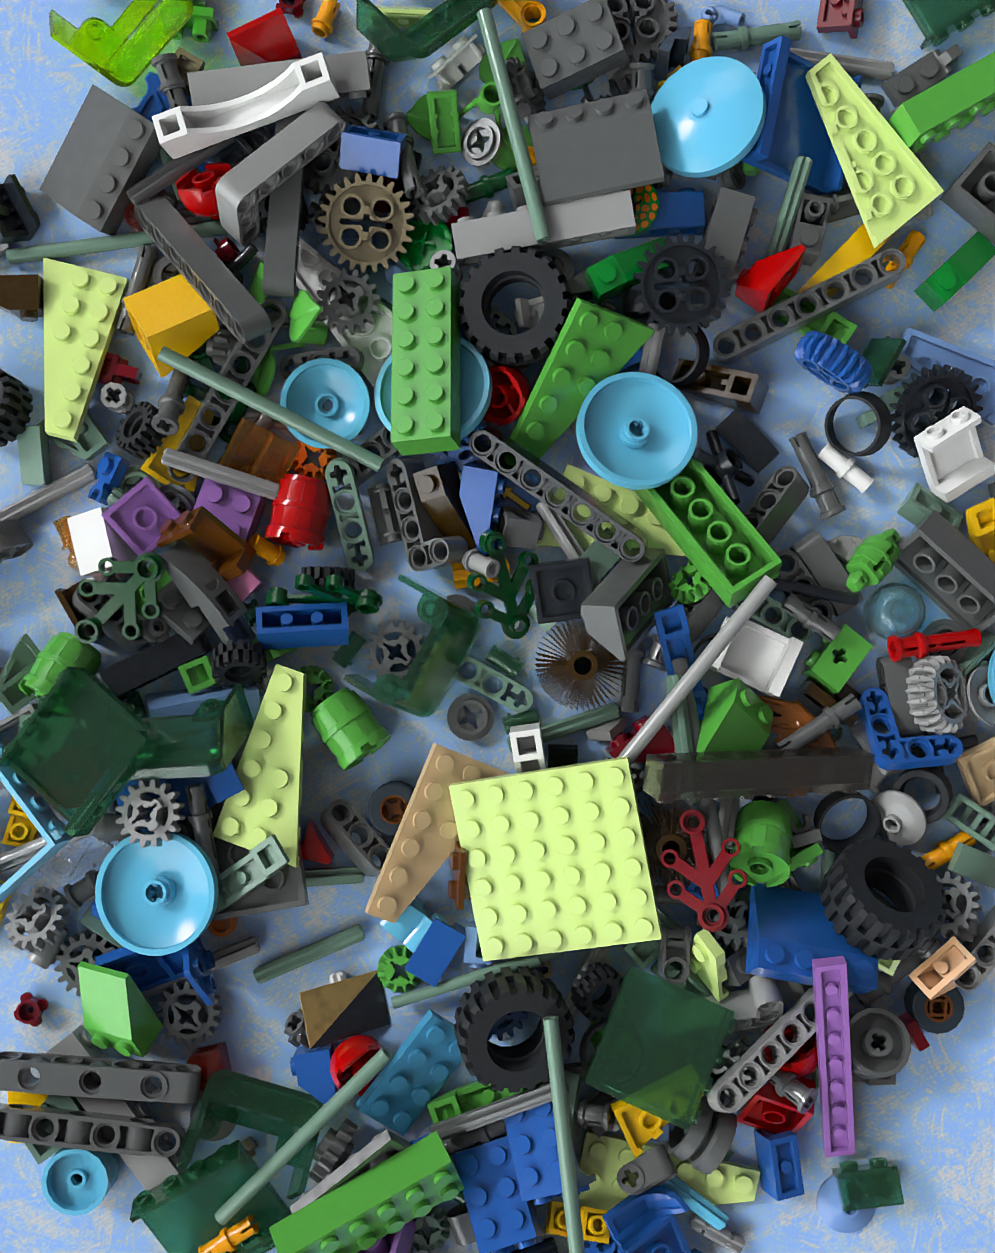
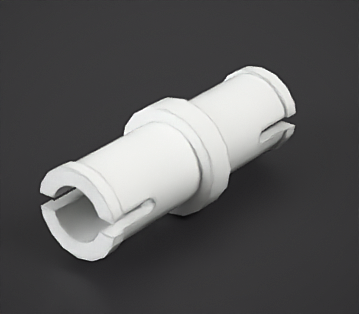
(845, 468)

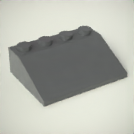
(596, 148)
(100, 160)

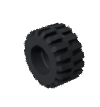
(14, 407)

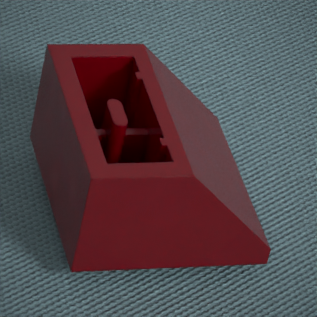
(660, 743)

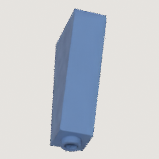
(182, 703)

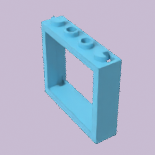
(43, 819)

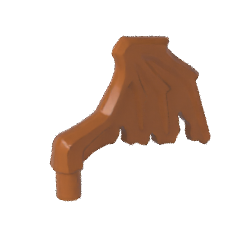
(792, 718)

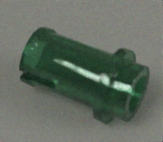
(346, 653)
(504, 661)
(520, 719)

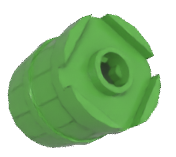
(58, 654)
(348, 728)
(765, 841)

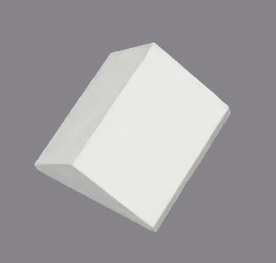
(96, 540)

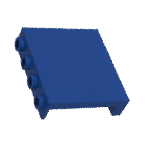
(793, 121)

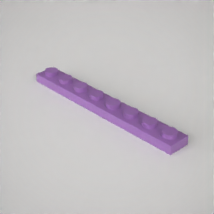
(834, 1055)

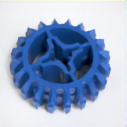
(833, 362)

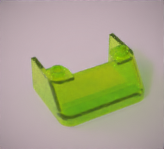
(128, 45)

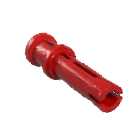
(921, 644)

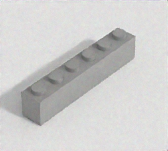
(225, 84)
(568, 223)
(147, 1169)

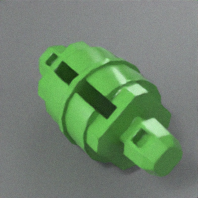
(873, 560)

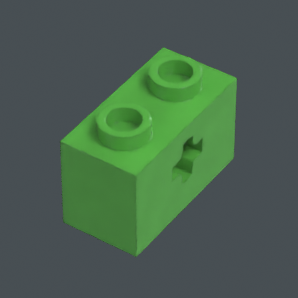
(850, 652)

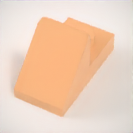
(943, 968)

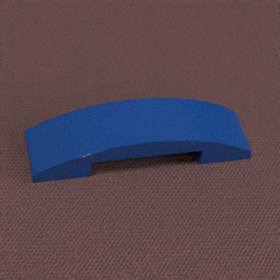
(676, 644)

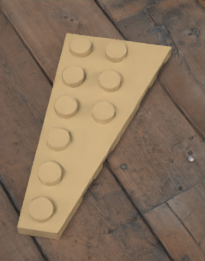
(425, 832)

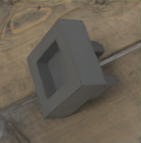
(806, 833)

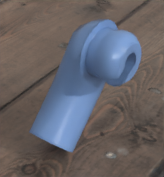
(723, 15)

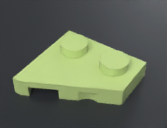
(708, 962)

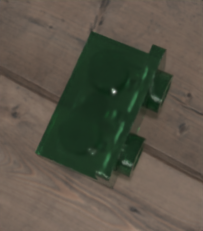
(868, 1184)

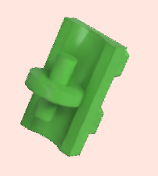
(201, 21)

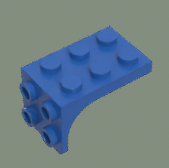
(151, 971)
(536, 1155)
(495, 1199)

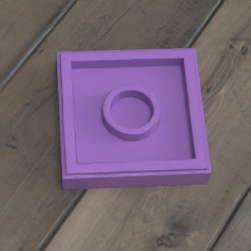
(141, 515)

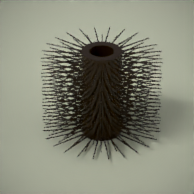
(563, 670)
(663, 832)

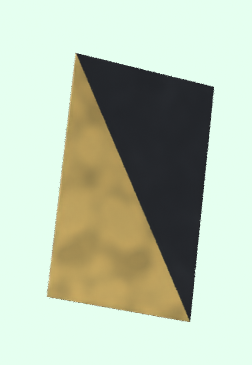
(344, 1009)

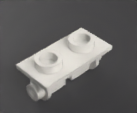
(447, 69)

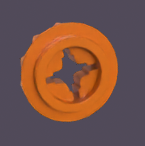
(310, 469)

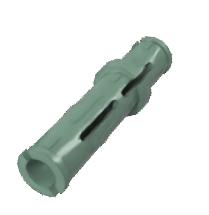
(754, 36)

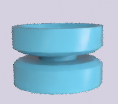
(79, 1179)

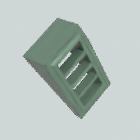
(954, 806)

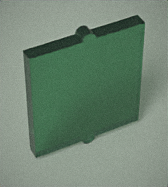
(882, 356)

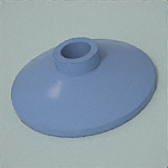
(831, 1213)

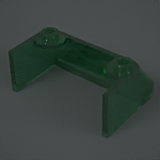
(423, 36)
(437, 661)
(197, 742)
(256, 1106)

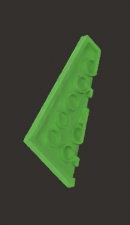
(587, 351)

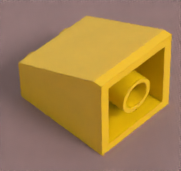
(170, 317)

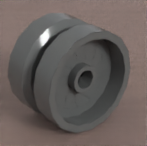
(889, 1040)
(706, 1141)

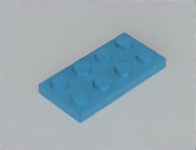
(413, 1074)

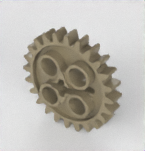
(368, 195)

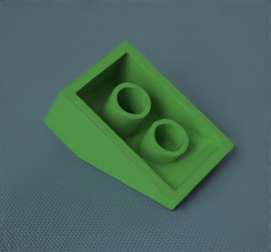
(734, 719)
(116, 1011)

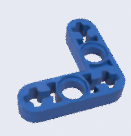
(901, 746)

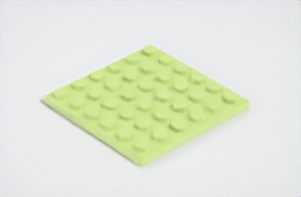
(556, 859)

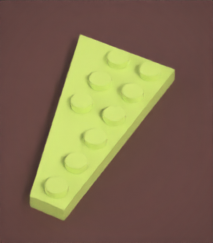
(877, 163)
(78, 329)
(621, 501)
(270, 771)
(606, 1155)

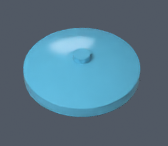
(708, 116)
(475, 389)
(636, 430)
(156, 895)

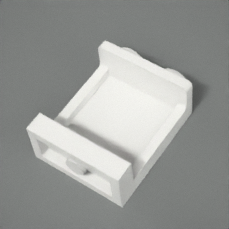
(953, 455)
(759, 658)

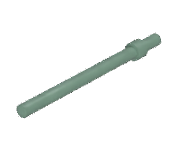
(467, 979)

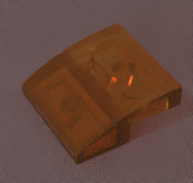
(259, 452)

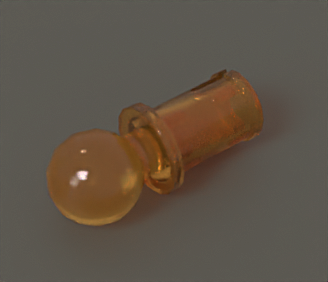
(64, 533)

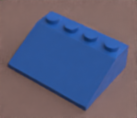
(792, 929)

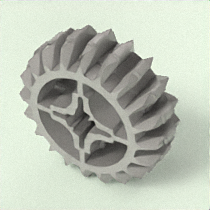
(937, 695)

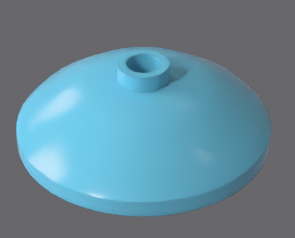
(322, 381)

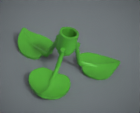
(487, 102)
(302, 329)

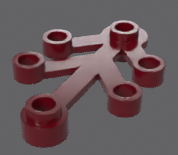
(704, 875)

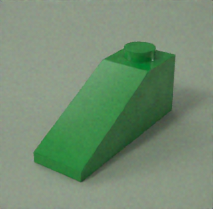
(956, 271)
(615, 272)

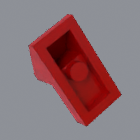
(315, 846)

